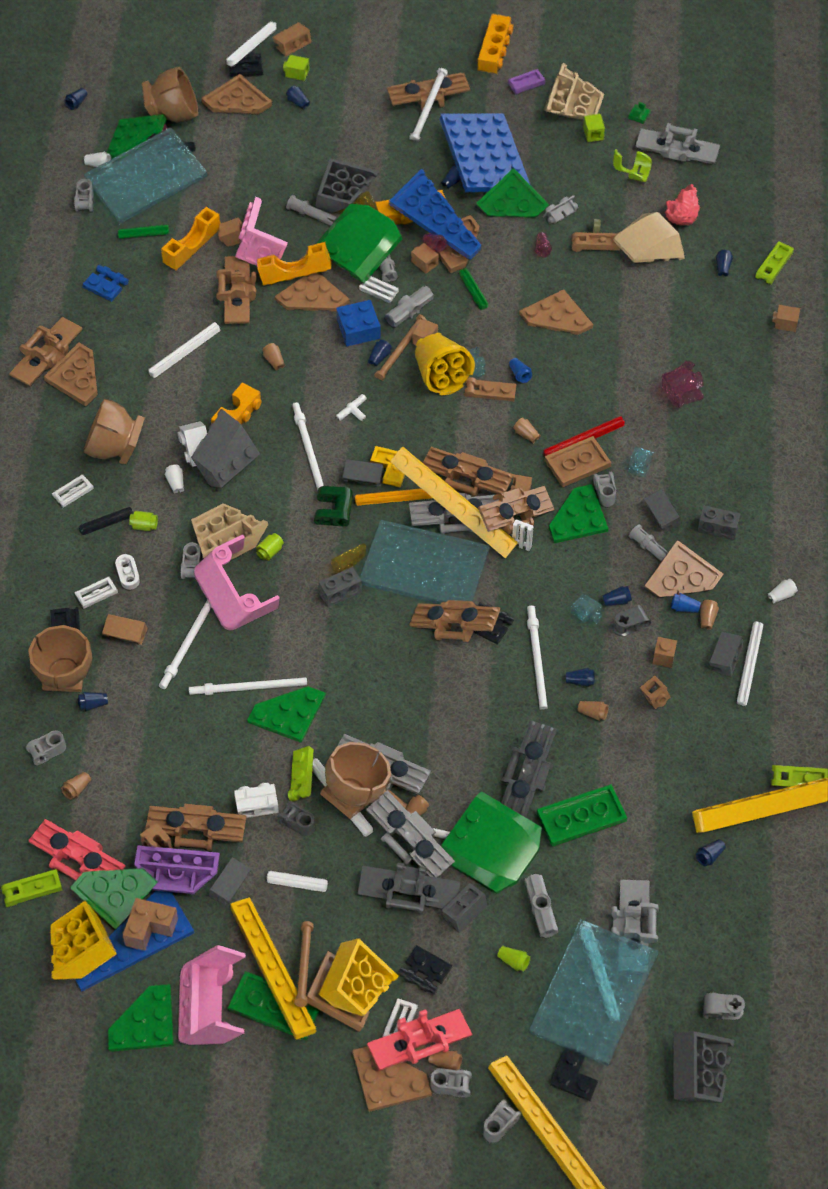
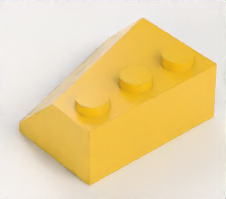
(79, 943)
(356, 978)

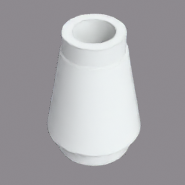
(97, 159)
(175, 478)
(783, 591)

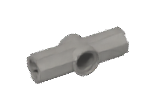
(409, 306)
(543, 916)

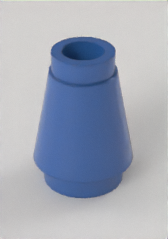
(520, 370)
(684, 603)

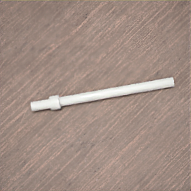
(300, 420)
(533, 625)
(171, 670)
(209, 688)

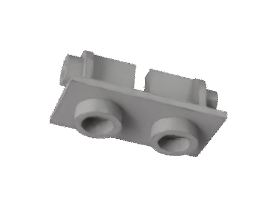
(565, 205)

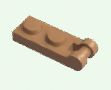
(594, 241)
(490, 390)

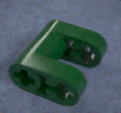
(343, 501)

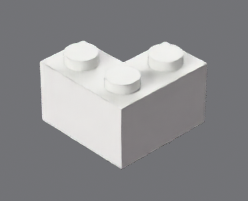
(191, 436)

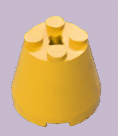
(443, 363)

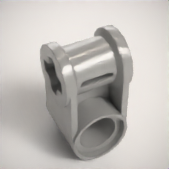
(84, 195)
(605, 488)
(190, 561)
(45, 747)
(721, 1006)
(452, 1082)
(503, 1119)

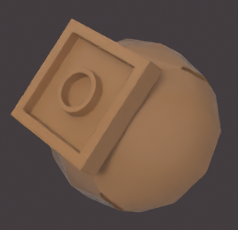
(171, 96)
(113, 433)
(61, 658)
(352, 780)

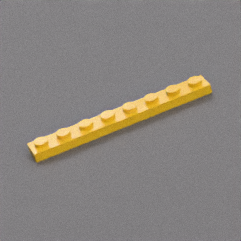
(452, 501)
(272, 968)
(544, 1125)

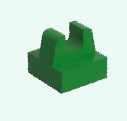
(639, 113)

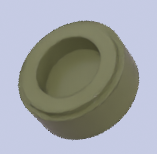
(595, 228)

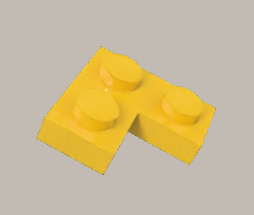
(392, 475)

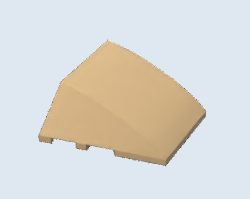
(573, 96)
(650, 239)
(225, 524)

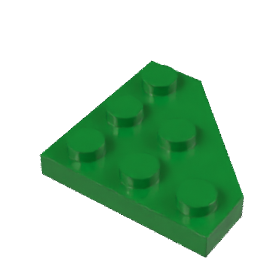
(133, 132)
(512, 198)
(578, 516)
(289, 713)
(114, 891)
(145, 1023)

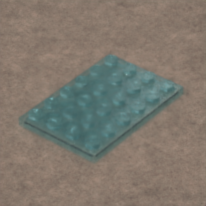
(145, 175)
(423, 564)
(594, 992)

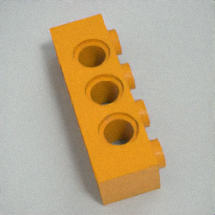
(494, 43)

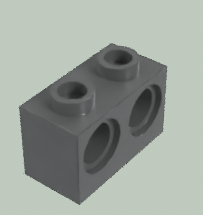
(719, 522)
(340, 587)

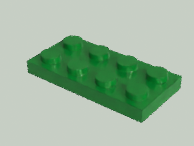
(581, 815)
(256, 1002)

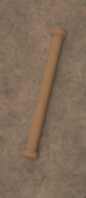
(381, 373)
(301, 999)

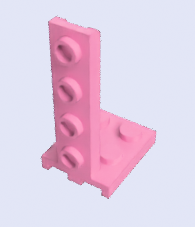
(255, 243)

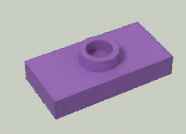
(526, 81)

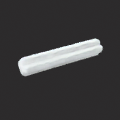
(297, 881)

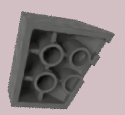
(342, 185)
(224, 450)
(700, 1066)

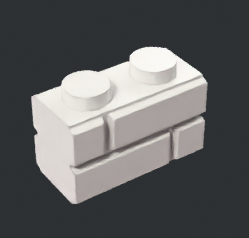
(256, 800)

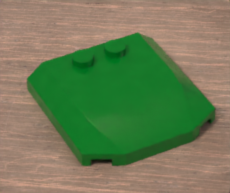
(361, 240)
(492, 843)

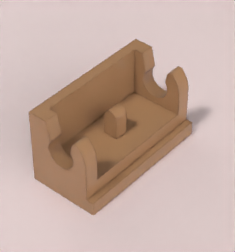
(292, 39)
(124, 628)
(155, 837)

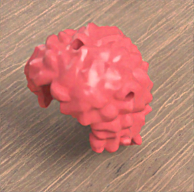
(684, 208)

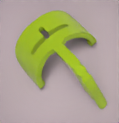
(641, 160)

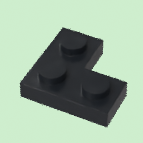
(569, 1079)

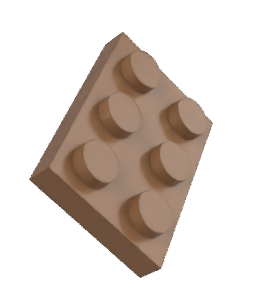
(577, 461)

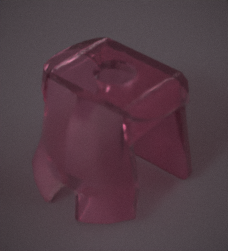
(683, 385)

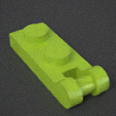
(774, 262)
(301, 773)
(797, 775)
(31, 887)

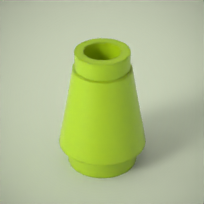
(515, 958)

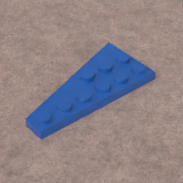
(432, 212)
(129, 956)

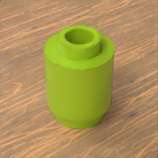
(143, 521)
(269, 547)

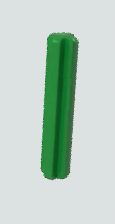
(143, 231)
(473, 288)

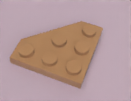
(237, 97)
(451, 258)
(312, 294)
(557, 314)
(75, 375)
(682, 573)
(315, 999)
(390, 1085)

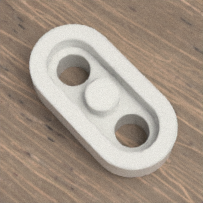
(127, 573)

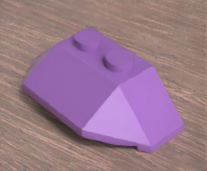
(177, 868)

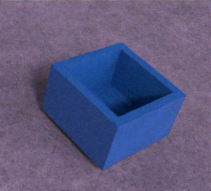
(358, 323)

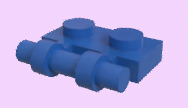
(103, 287)

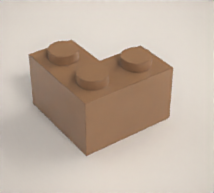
(148, 918)

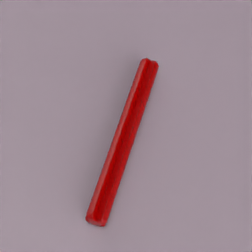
(596, 432)

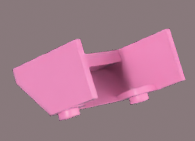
(220, 592)
(202, 997)

